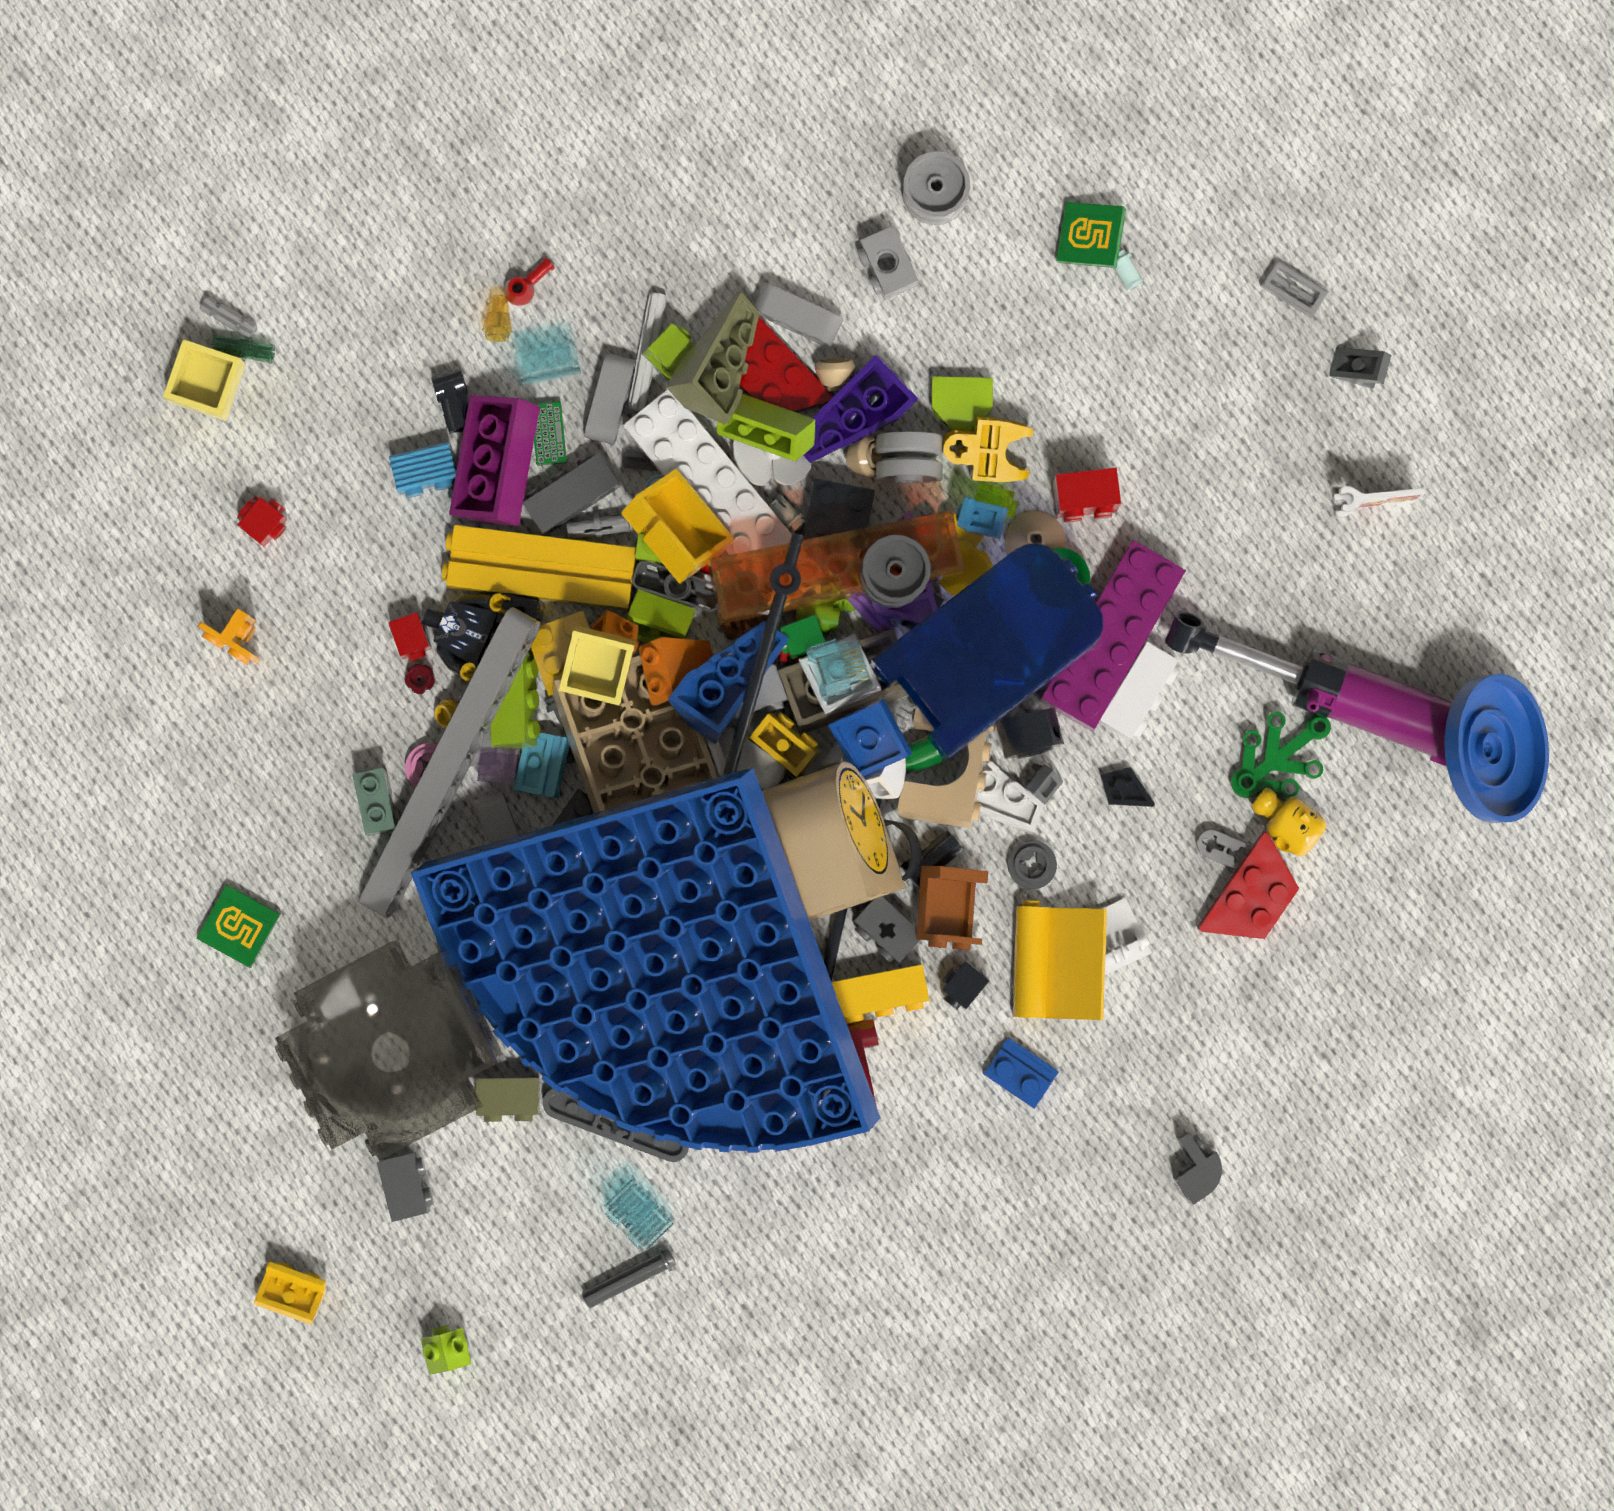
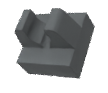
(1043, 783)

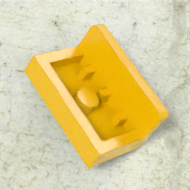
(291, 1292)

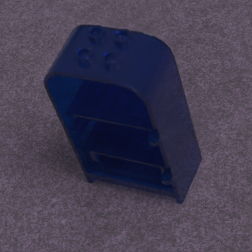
(994, 645)

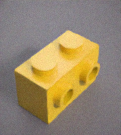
(785, 744)

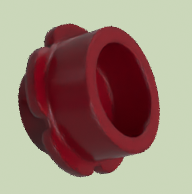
(412, 682)

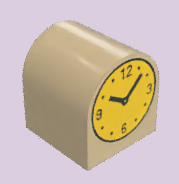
(834, 839)

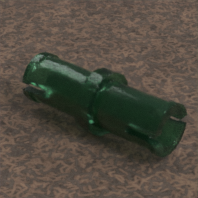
(244, 348)

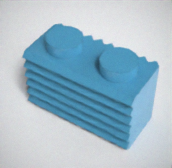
(423, 469)

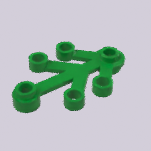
(1277, 759)

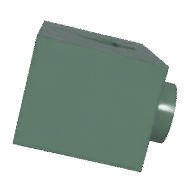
(375, 801)

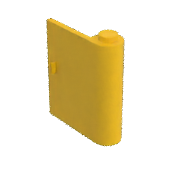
(1059, 962)

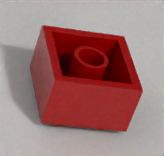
(1086, 494)

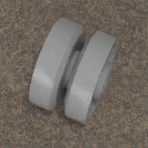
(927, 172)
(909, 457)

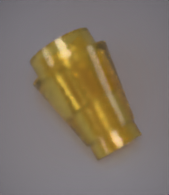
(497, 322)

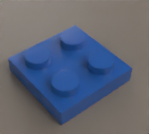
(870, 738)

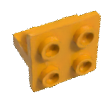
(238, 629)

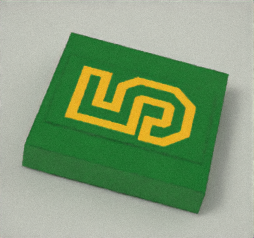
(1091, 234)
(238, 926)

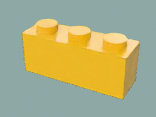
(882, 993)

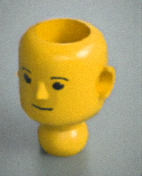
(1291, 823)

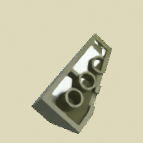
(713, 368)

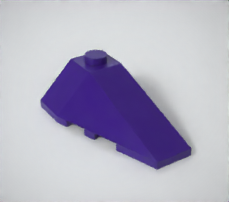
(861, 407)

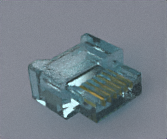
(838, 667)

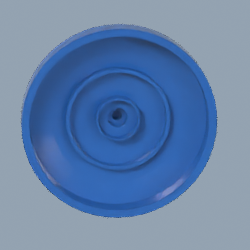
(1496, 748)

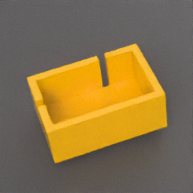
(677, 525)

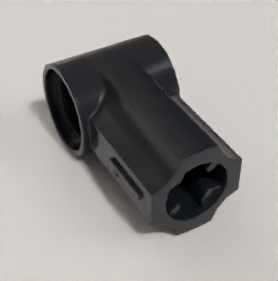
(452, 393)
(938, 853)

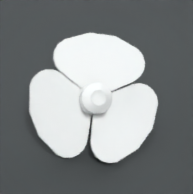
(757, 465)

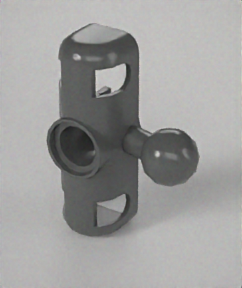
(660, 583)

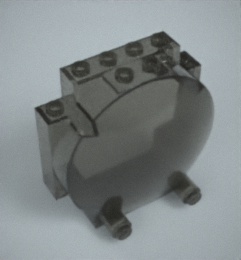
(388, 1049)

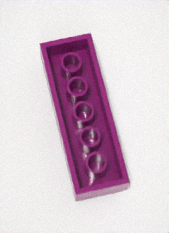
(1130, 611)

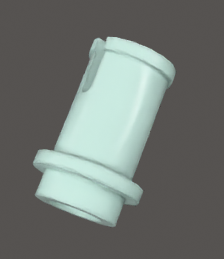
(1127, 271)
(788, 515)

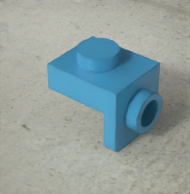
(981, 518)

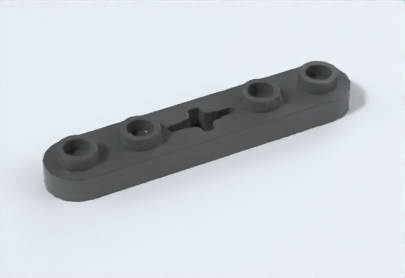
(565, 1108)

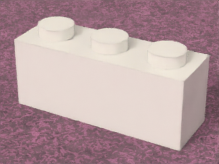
(1140, 692)

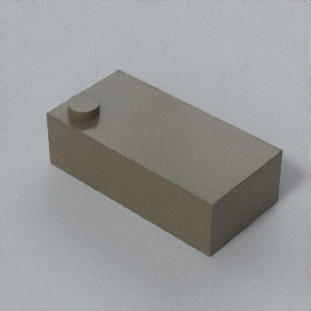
(804, 702)

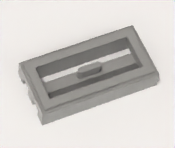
(1289, 299)

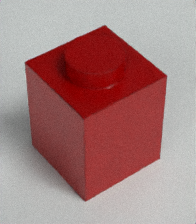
(410, 637)

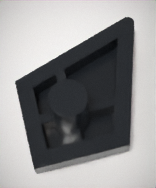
(1125, 789)

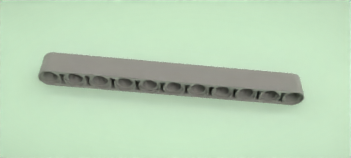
(450, 762)

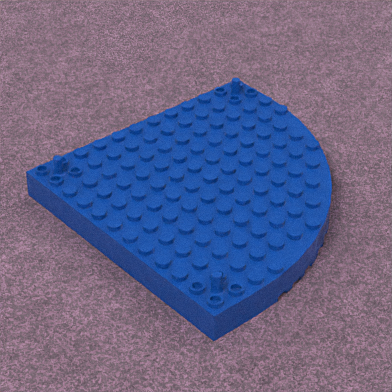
(659, 970)

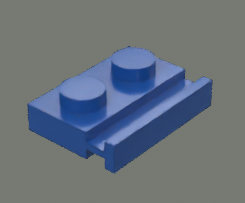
(1021, 1073)

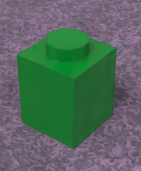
(801, 636)

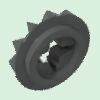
(1045, 858)

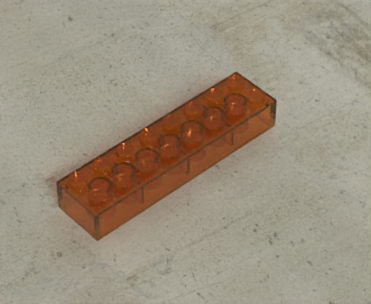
(826, 566)

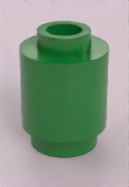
(922, 756)

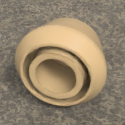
(835, 372)
(862, 456)

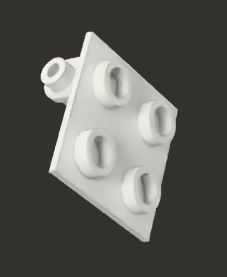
(1123, 937)

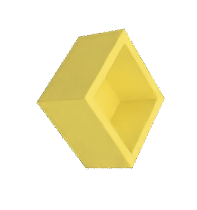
(204, 380)
(597, 665)

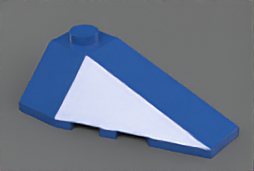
(716, 690)

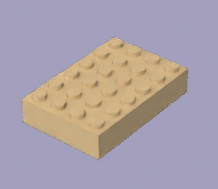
(631, 747)

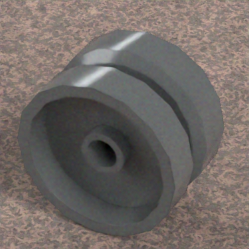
(879, 582)

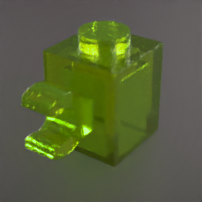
(997, 496)

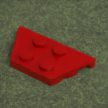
(778, 375)
(1253, 894)

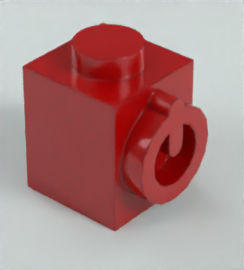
(262, 520)

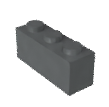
(570, 493)

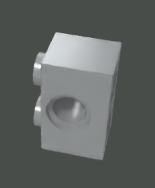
(887, 245)

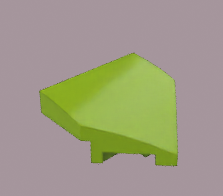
(961, 399)

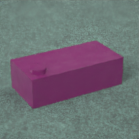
(494, 460)

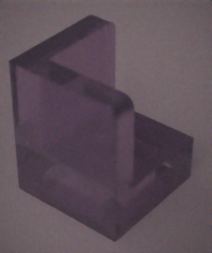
(498, 767)

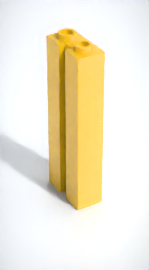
(540, 567)

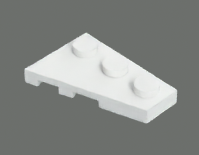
(1006, 799)

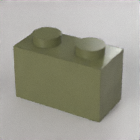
(508, 1097)

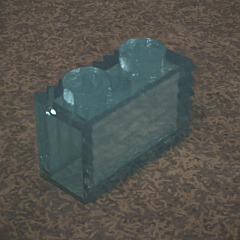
(547, 362)
(638, 1215)

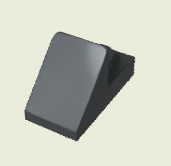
(1360, 366)

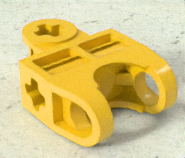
(979, 449)

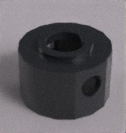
(1030, 734)

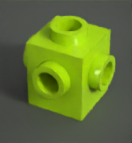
(445, 1350)

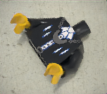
(465, 630)

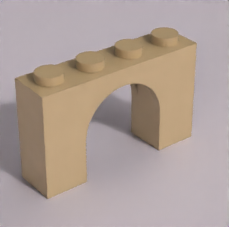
(950, 803)

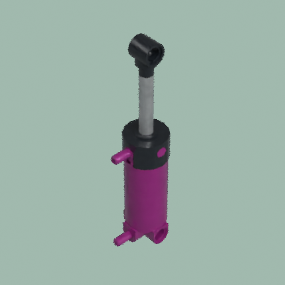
(1335, 689)

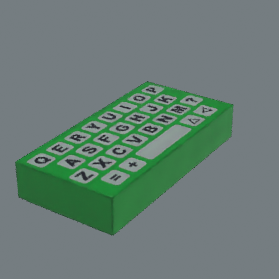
(549, 435)

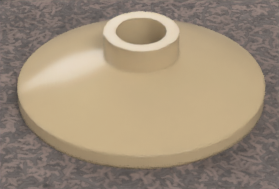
(1034, 523)

